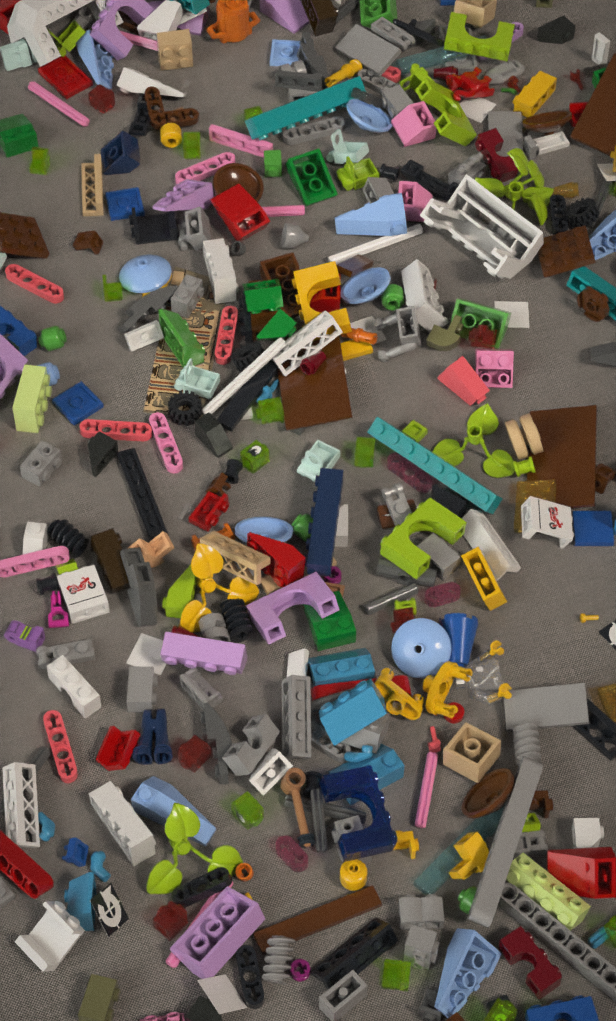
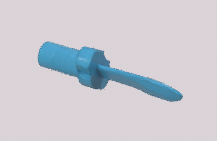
(267, 391)

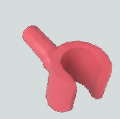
(434, 745)

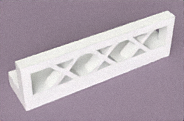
(304, 339)
(16, 804)

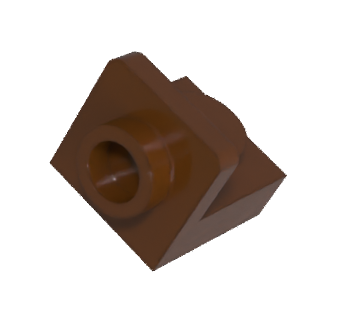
(87, 240)
(603, 476)
(542, 800)

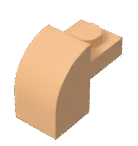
(154, 550)

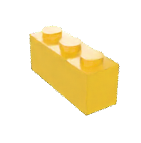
(534, 94)
(484, 578)

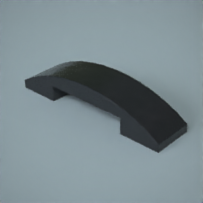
(141, 123)
(415, 173)

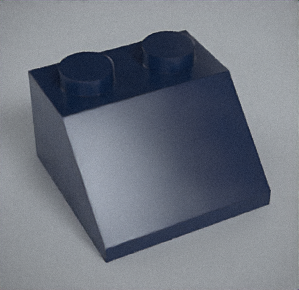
(120, 155)

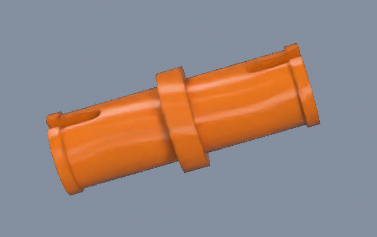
(361, 335)

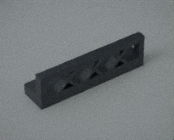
(602, 723)
(357, 956)

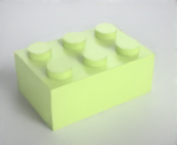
(31, 399)

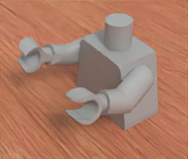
(408, 332)

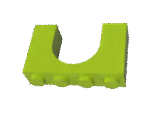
(460, 41)
(453, 121)
(427, 517)

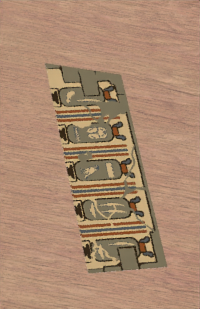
(166, 369)

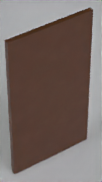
(598, 121)
(317, 396)
(568, 453)

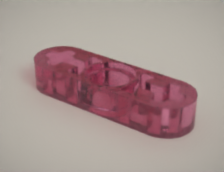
(412, 480)

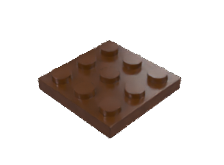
(21, 236)
(566, 251)

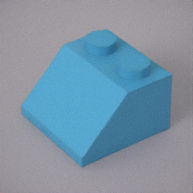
(78, 897)

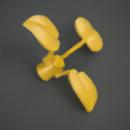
(203, 565)

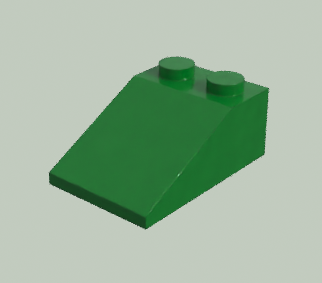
(17, 135)
(311, 177)
(331, 630)

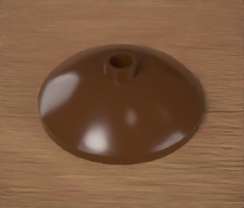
(547, 121)
(237, 173)
(488, 794)

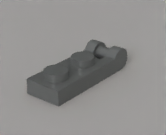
(298, 80)

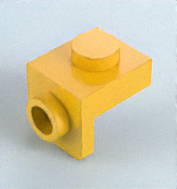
(406, 840)

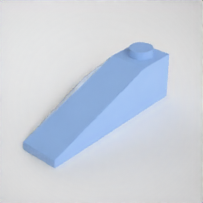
(96, 60)
(379, 218)
(604, 237)
(465, 966)

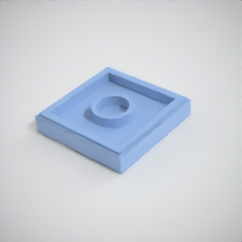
(283, 52)

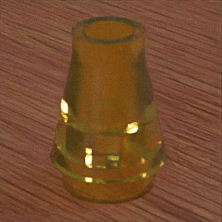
(567, 190)

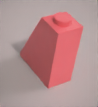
(464, 382)

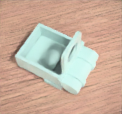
(17, 55)
(354, 150)
(197, 380)
(319, 456)

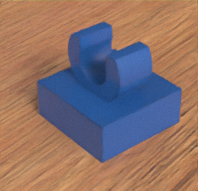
(76, 852)

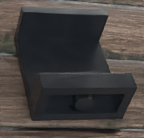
(153, 227)

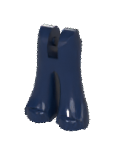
(143, 751)

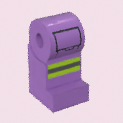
(24, 635)

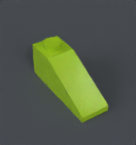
(180, 594)

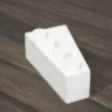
(220, 270)
(422, 295)
(123, 823)

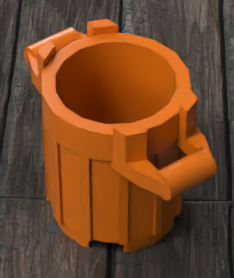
(232, 21)

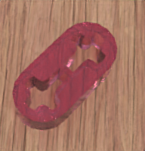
(442, 594)
(295, 850)

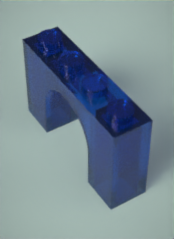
(361, 785)

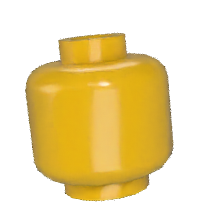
(171, 135)
(353, 875)

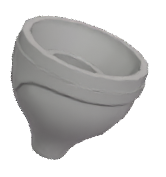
(292, 236)

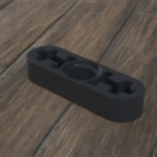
(558, 210)
(218, 885)
(257, 983)

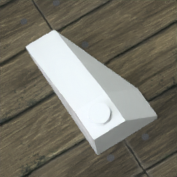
(138, 82)

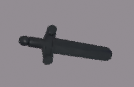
(411, 29)

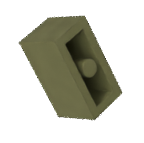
(99, 999)

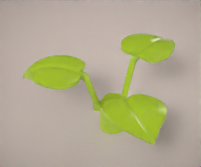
(522, 163)
(515, 191)
(480, 422)
(178, 827)

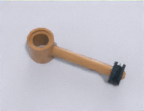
(306, 838)

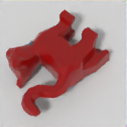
(470, 84)

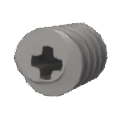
(526, 742)
(278, 959)

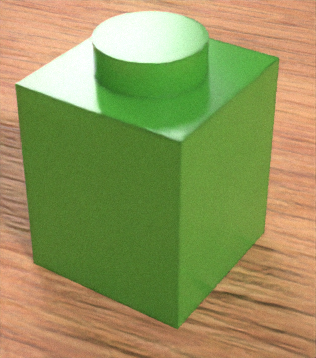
(272, 163)

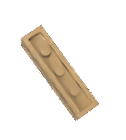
(96, 188)
(243, 555)

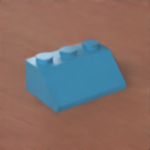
(341, 667)
(352, 711)
(384, 763)

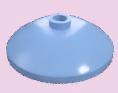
(368, 116)
(145, 273)
(365, 286)
(264, 526)
(434, 644)

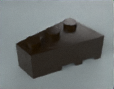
(108, 549)

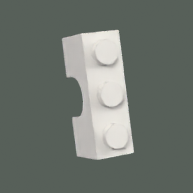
(66, 677)

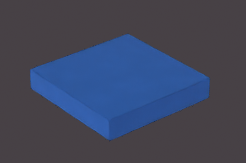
(122, 201)
(77, 403)
(593, 528)

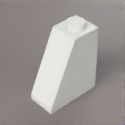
(162, 19)

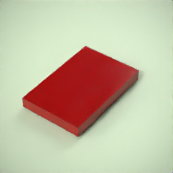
(65, 76)

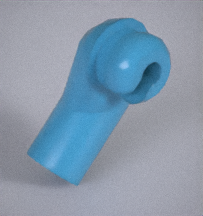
(359, 756)
(48, 827)
(97, 860)

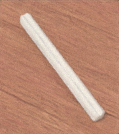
(375, 244)
(244, 376)

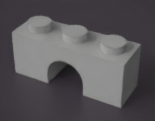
(245, 755)

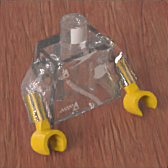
(486, 679)

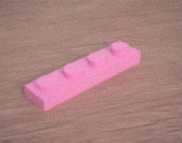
(238, 140)

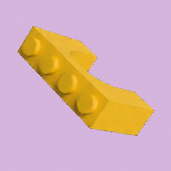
(309, 282)

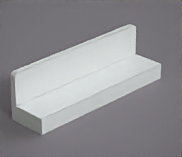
(483, 535)

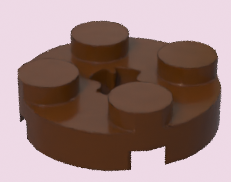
(593, 303)

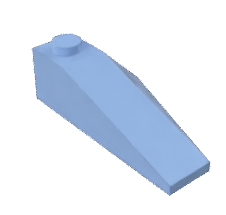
(155, 801)

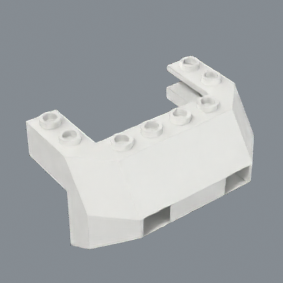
(32, 16)
(505, 243)

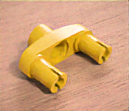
(439, 686)
(408, 706)

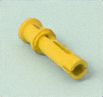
(346, 71)

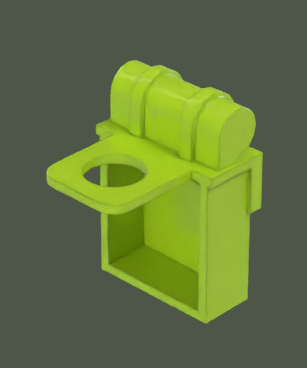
(68, 37)
(416, 78)
(356, 174)

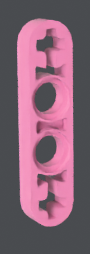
(219, 160)
(166, 442)
(31, 562)

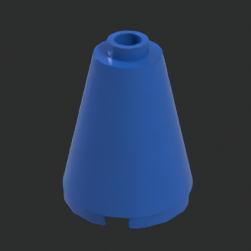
(461, 634)

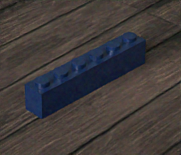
(325, 521)

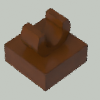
(217, 485)

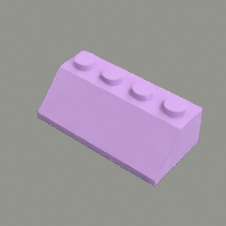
(203, 653)
(218, 933)

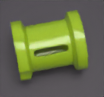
(524, 466)
(405, 604)

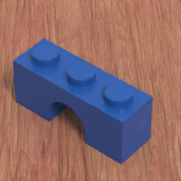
(21, 337)
(577, 1009)

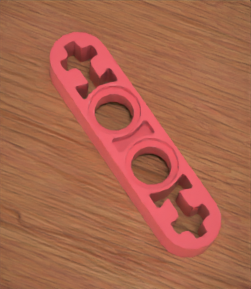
(34, 283)
(226, 335)
(116, 427)
(59, 746)

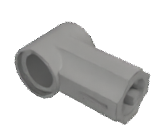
(85, 17)

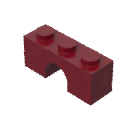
(501, 167)
(520, 946)

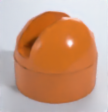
(240, 875)

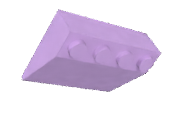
(286, 13)

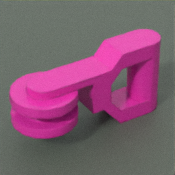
(56, 598)

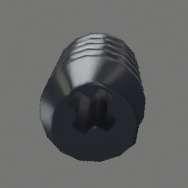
(68, 536)
(236, 619)

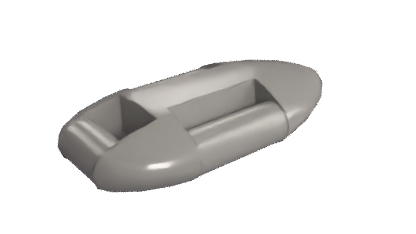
(503, 71)

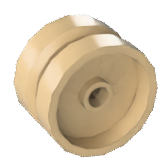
(525, 436)

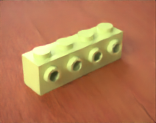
(547, 891)

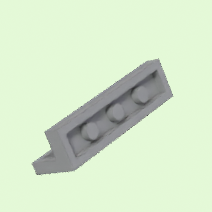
(296, 717)

